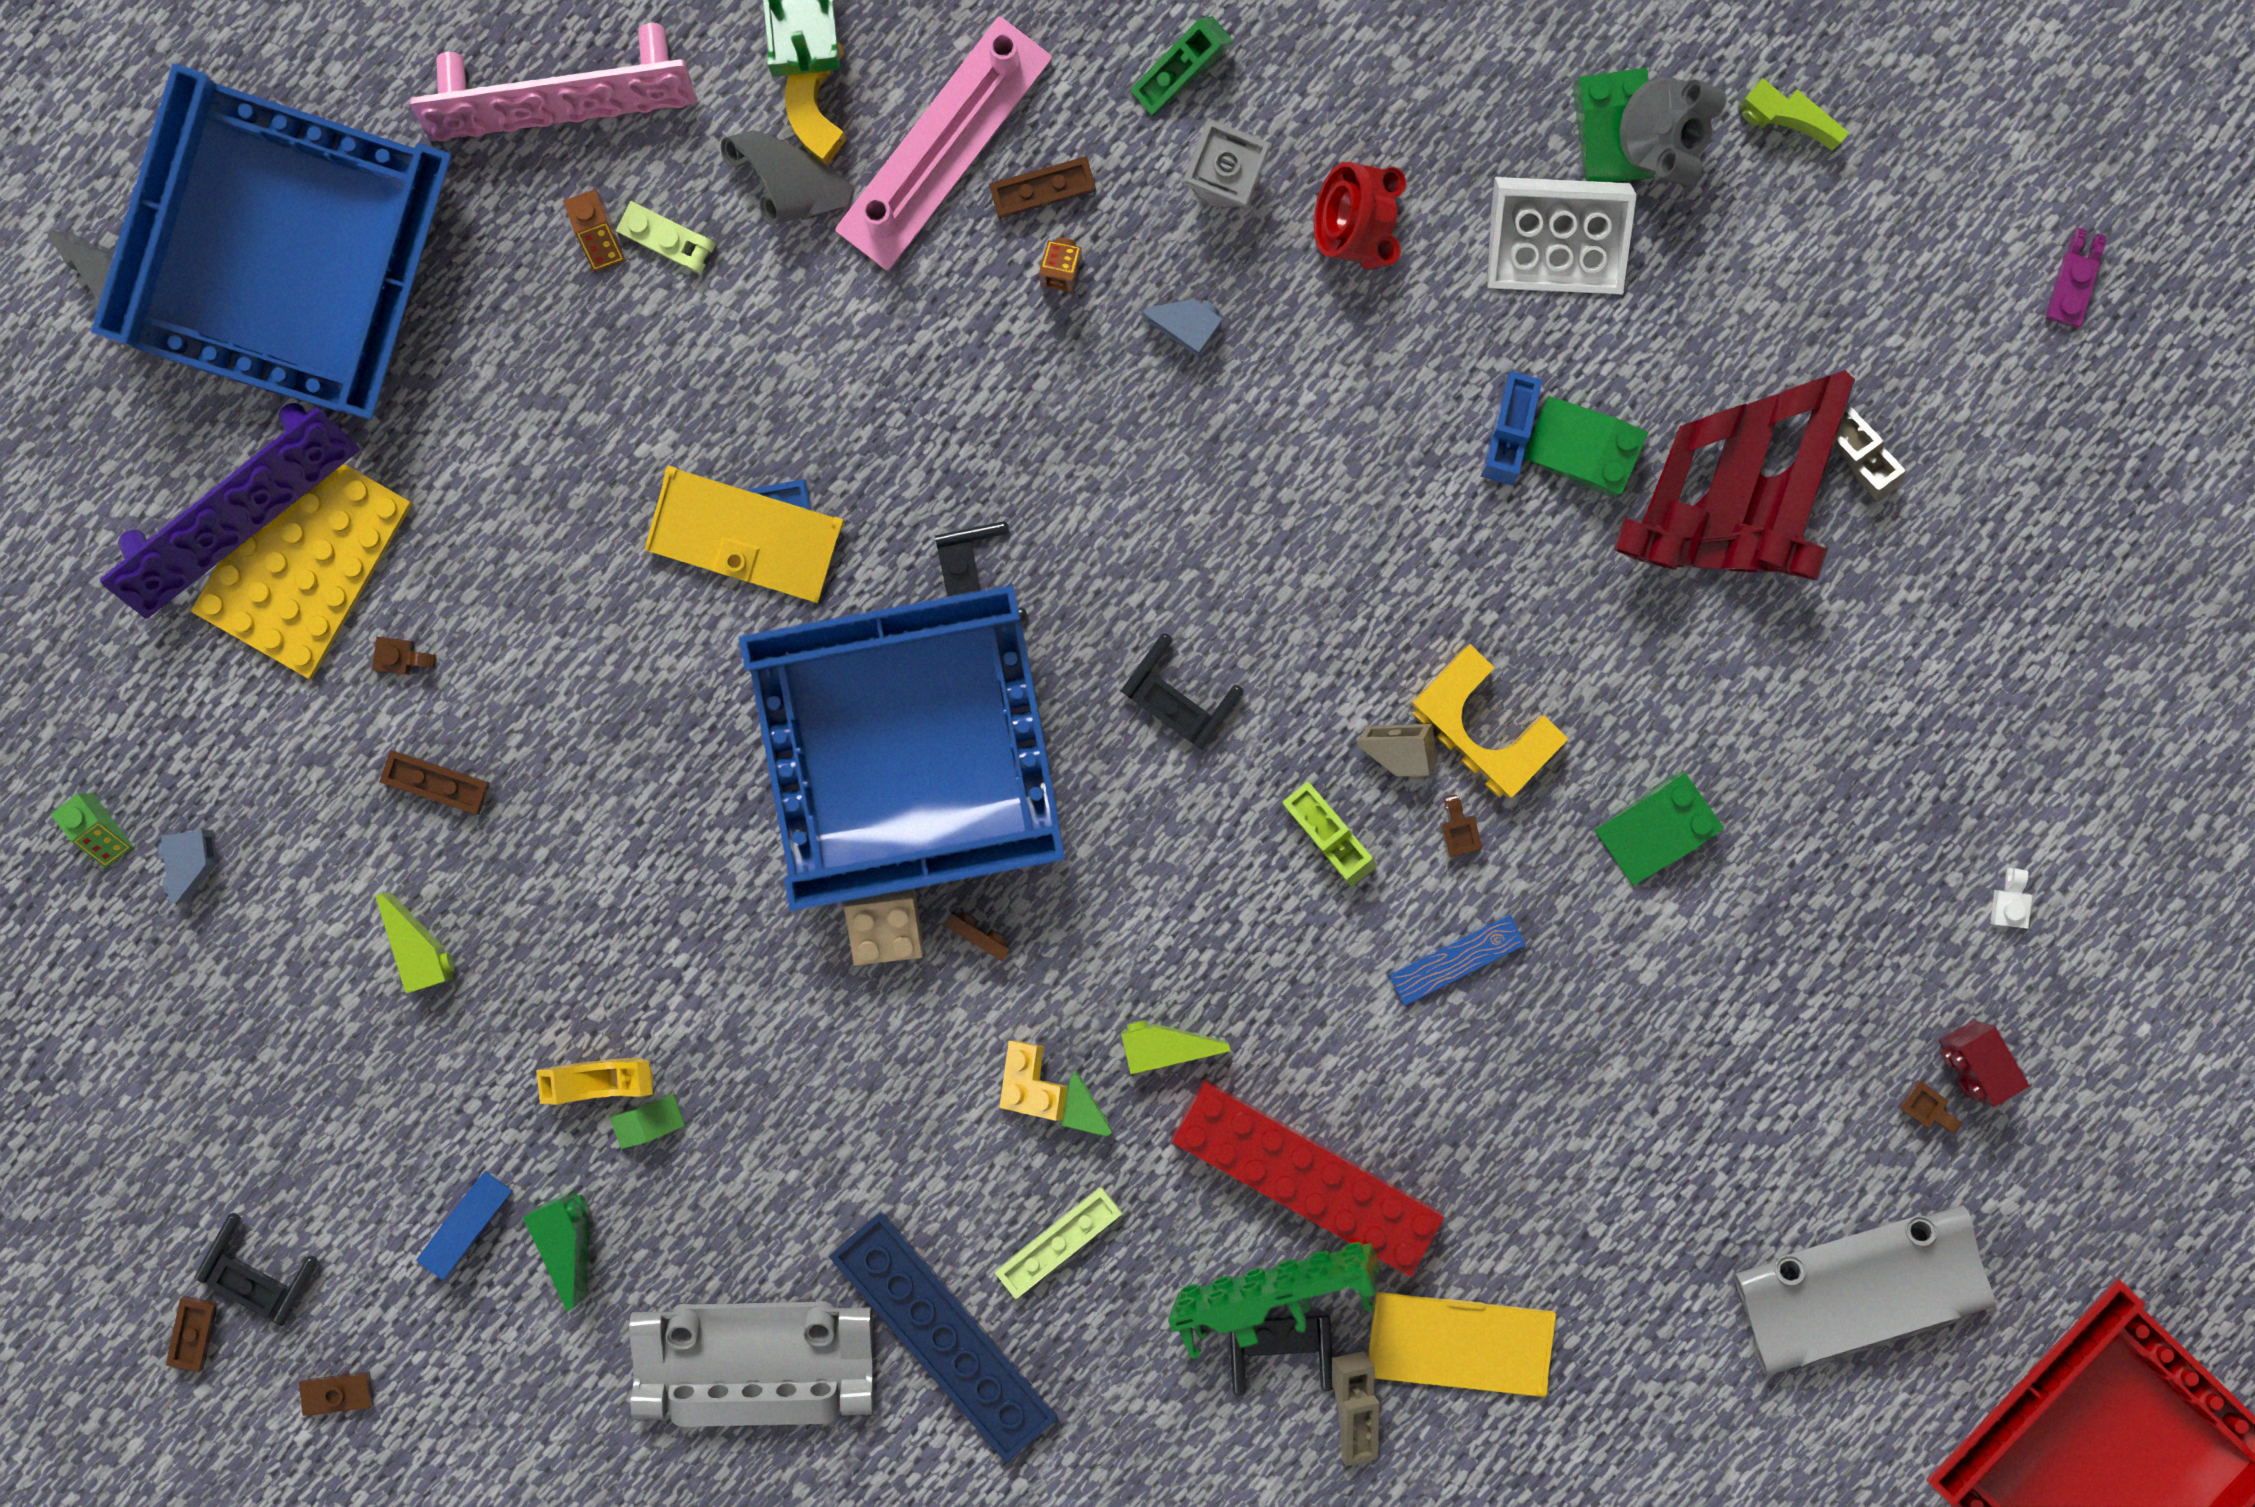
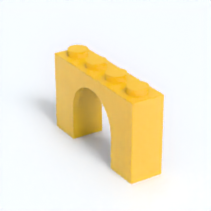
(1442, 707)

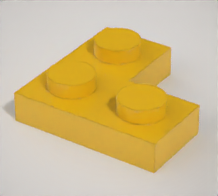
(1022, 1084)

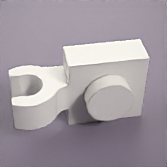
(2012, 905)

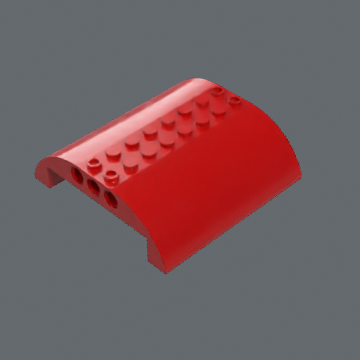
(2109, 1423)

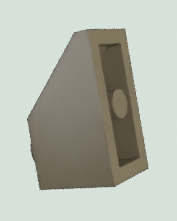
(1401, 748)

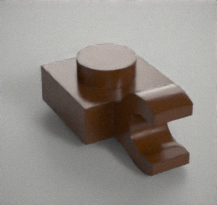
(398, 656)
(1460, 832)
(1927, 1106)

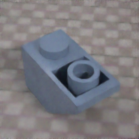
(187, 862)

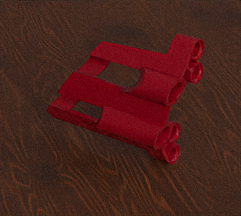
(1744, 518)

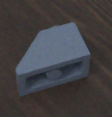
(1186, 322)

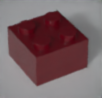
(1983, 1063)

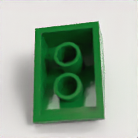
(1599, 115)
(1585, 446)
(1659, 828)
(562, 1238)

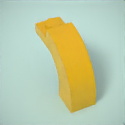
(813, 130)
(595, 1080)

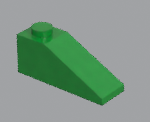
(1182, 64)

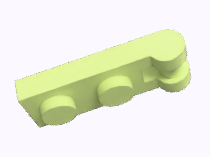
(664, 237)

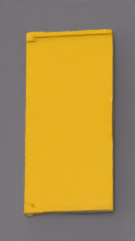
(743, 534)
(1461, 1344)

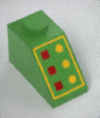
(92, 828)

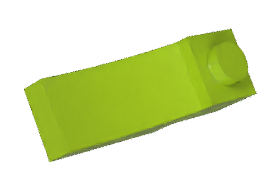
(1767, 105)
(1330, 834)

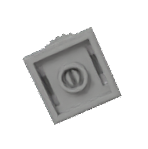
(1226, 165)

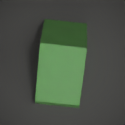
(1082, 1110)
(647, 1121)

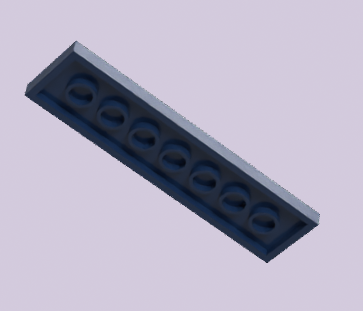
(943, 1336)

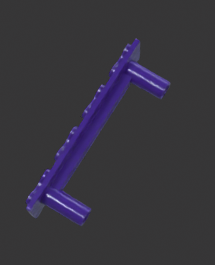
(230, 512)

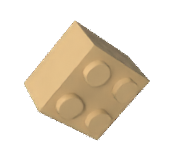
(884, 927)

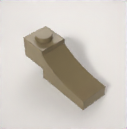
(1867, 456)
(1356, 1407)

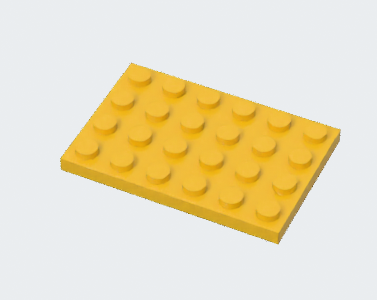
(305, 570)

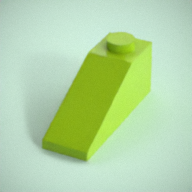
(416, 951)
(1161, 1046)

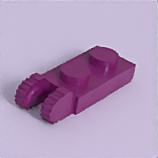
(2075, 281)

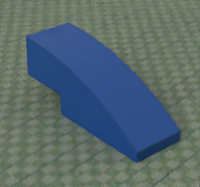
(1511, 428)
(464, 1226)

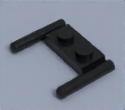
(958, 558)
(1171, 705)
(248, 1285)
(1280, 1337)

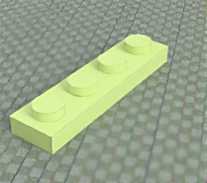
(1058, 1242)

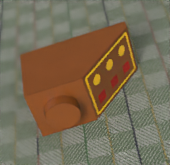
(594, 230)
(1060, 265)

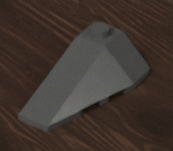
(86, 258)

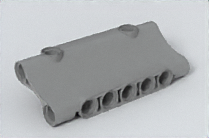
(1865, 1291)
(752, 1363)

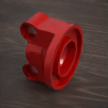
(1359, 214)

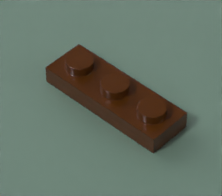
(1042, 187)
(434, 782)

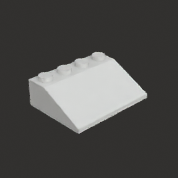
(1560, 235)

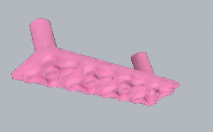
(554, 100)
(943, 143)

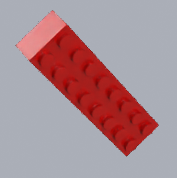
(1307, 1177)

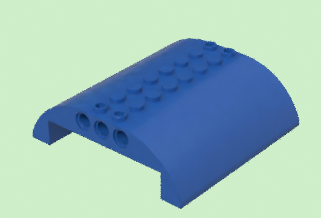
(270, 245)
(904, 747)

